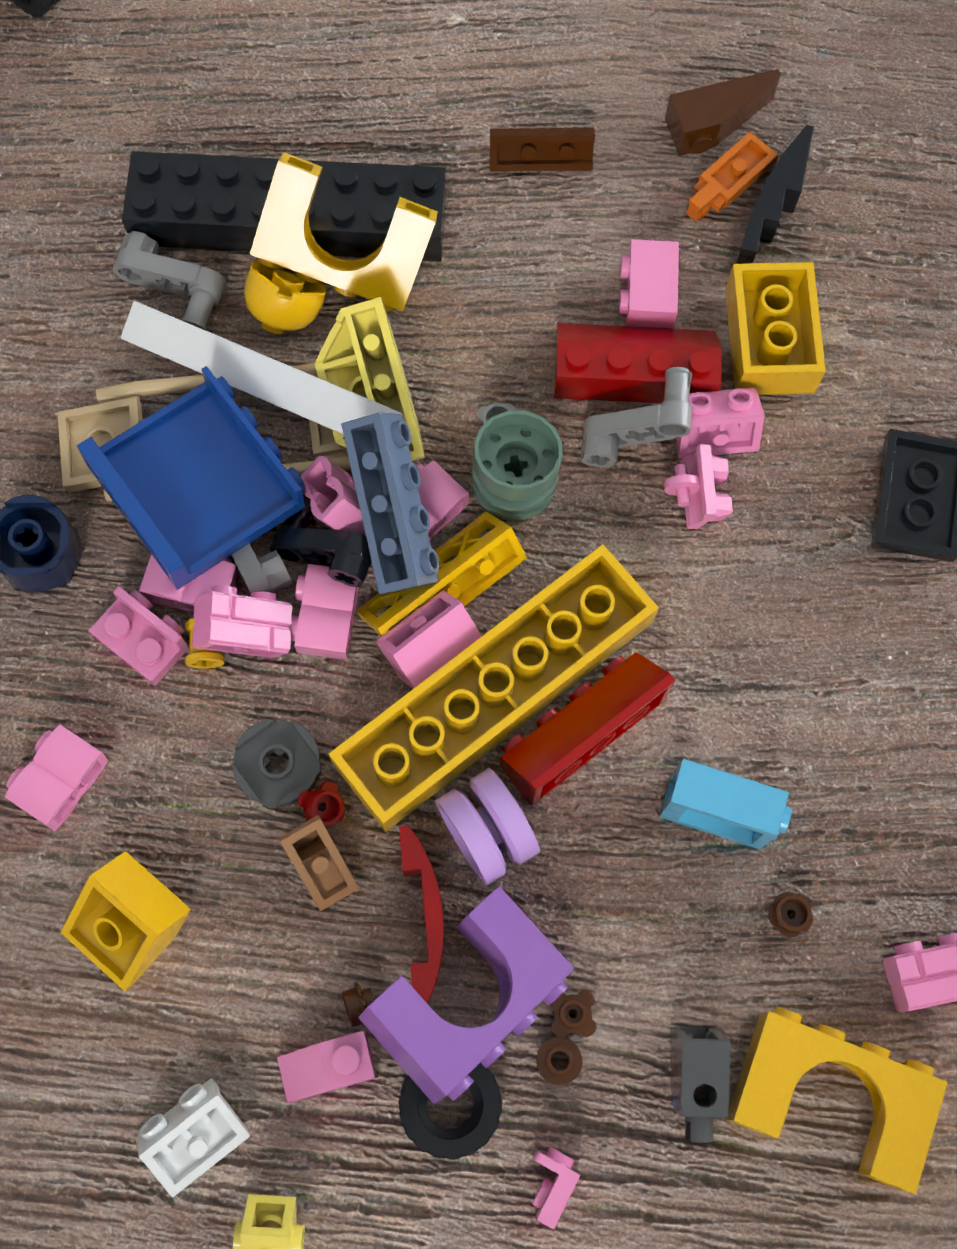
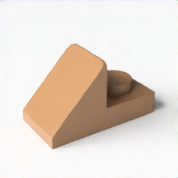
(318, 863)

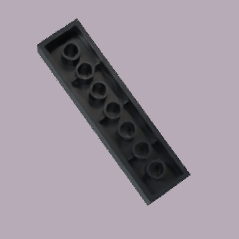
(220, 201)

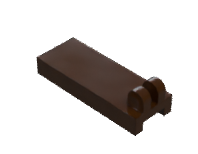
(541, 149)

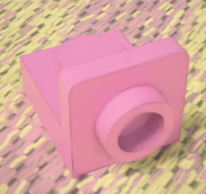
(554, 1194)

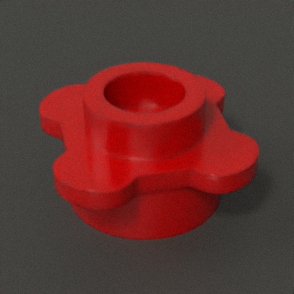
(327, 793)

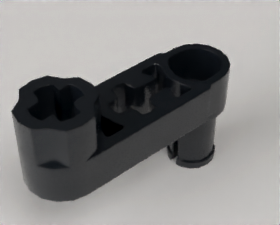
(341, 550)

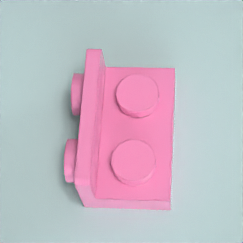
(725, 420)
(139, 636)

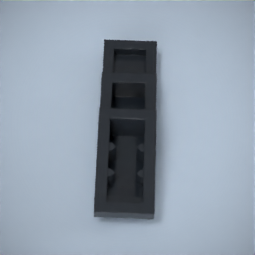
(778, 195)

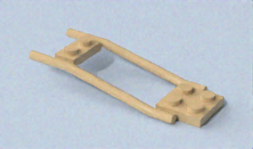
(121, 409)

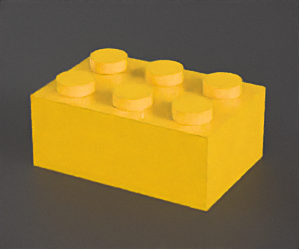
(775, 328)

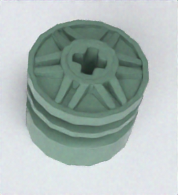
(520, 446)

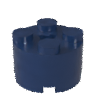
(37, 544)

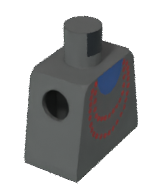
(697, 1059)

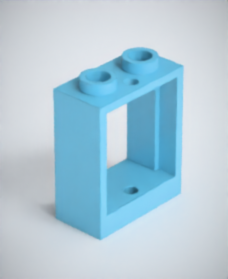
(725, 805)

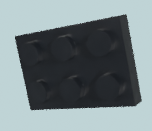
(917, 496)

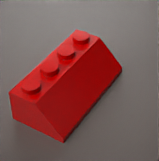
(631, 361)
(585, 726)

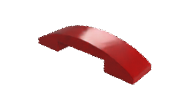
(416, 863)

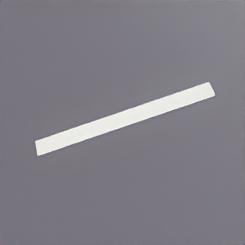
(246, 369)

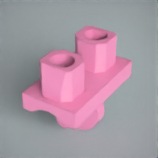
(695, 487)

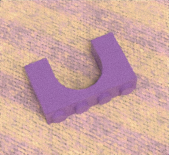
(443, 1054)

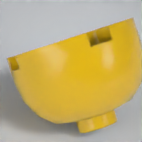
(281, 298)

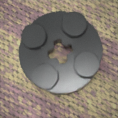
(281, 738)

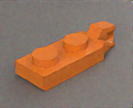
(730, 176)

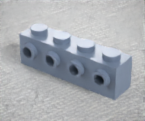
(390, 502)

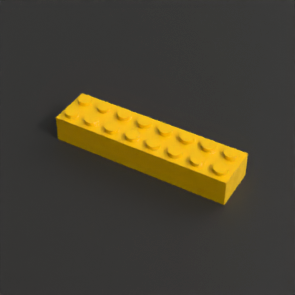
(493, 687)

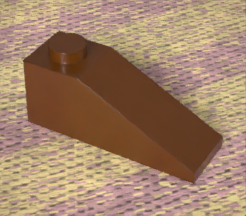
(710, 113)

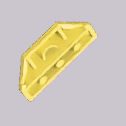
(365, 360)

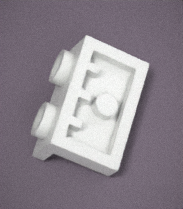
(190, 1137)

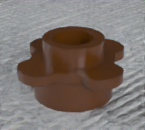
(582, 1023)

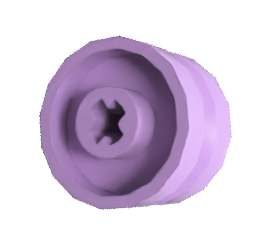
(493, 823)

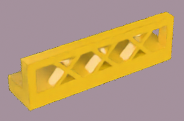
(468, 575)

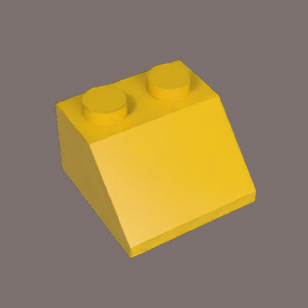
(124, 919)

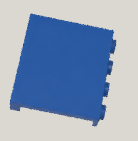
(196, 480)

